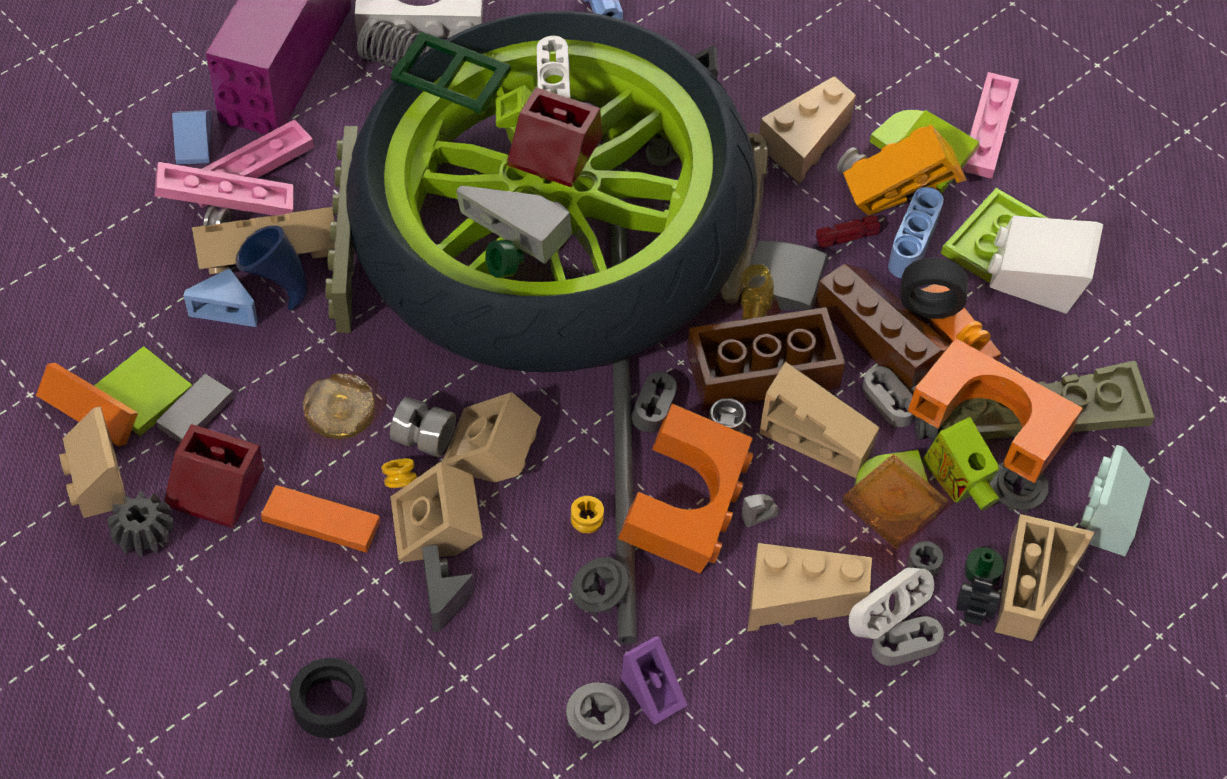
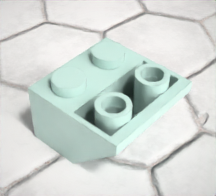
(1116, 502)

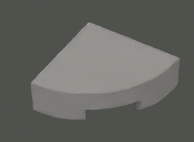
(758, 509)

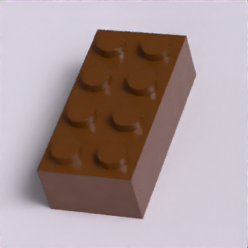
(747, 354)

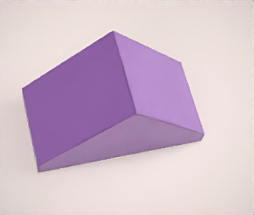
(652, 680)

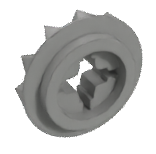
(605, 698)

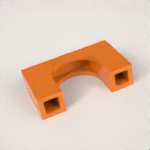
(970, 374)
(684, 534)

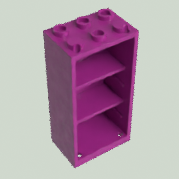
(269, 57)

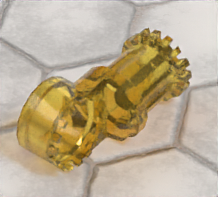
(756, 300)

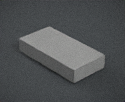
(195, 407)

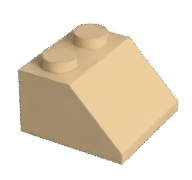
(493, 438)
(92, 466)
(437, 511)

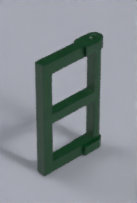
(460, 54)

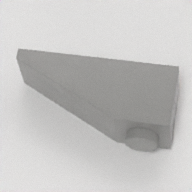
(523, 218)

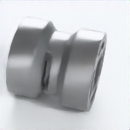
(729, 413)

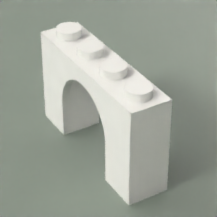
(438, 19)

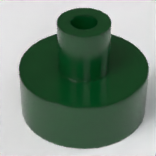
(503, 258)
(985, 564)

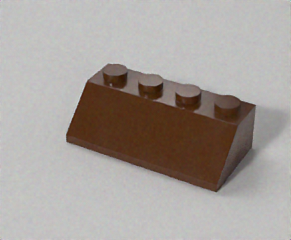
(880, 323)

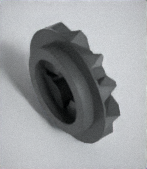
(1030, 496)
(587, 582)

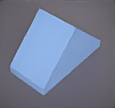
(192, 136)
(221, 300)

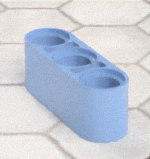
(915, 229)

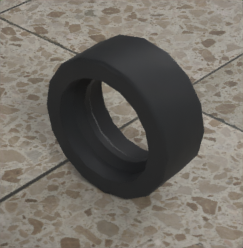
(930, 272)
(325, 670)

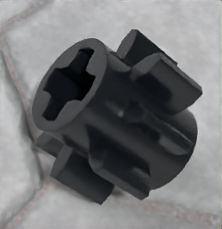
(978, 600)

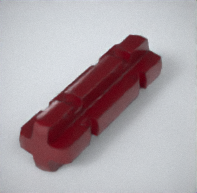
(847, 231)

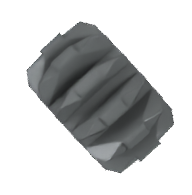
(140, 523)

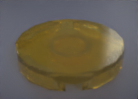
(339, 406)

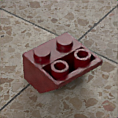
(555, 137)
(213, 475)

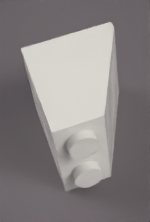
(1045, 260)

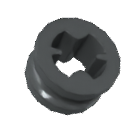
(924, 429)
(927, 549)

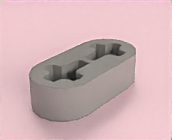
(886, 398)
(908, 645)

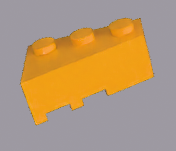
(902, 169)

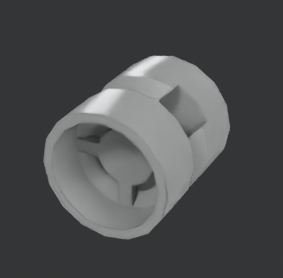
(418, 425)

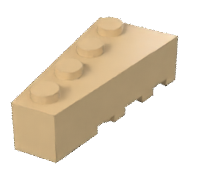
(220, 243)

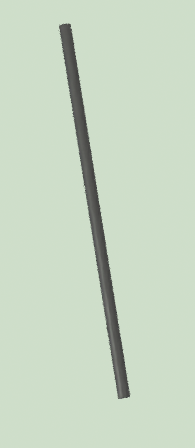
(623, 459)

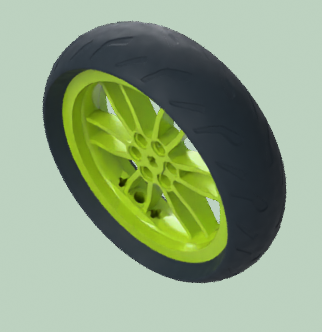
(578, 319)

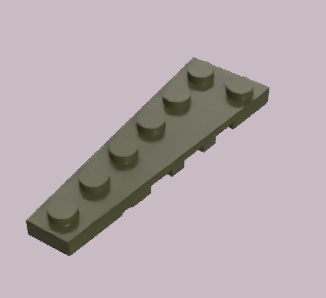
(342, 257)
(1109, 399)

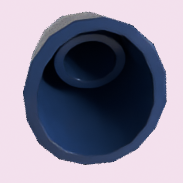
(273, 256)

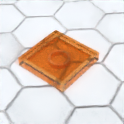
(894, 501)

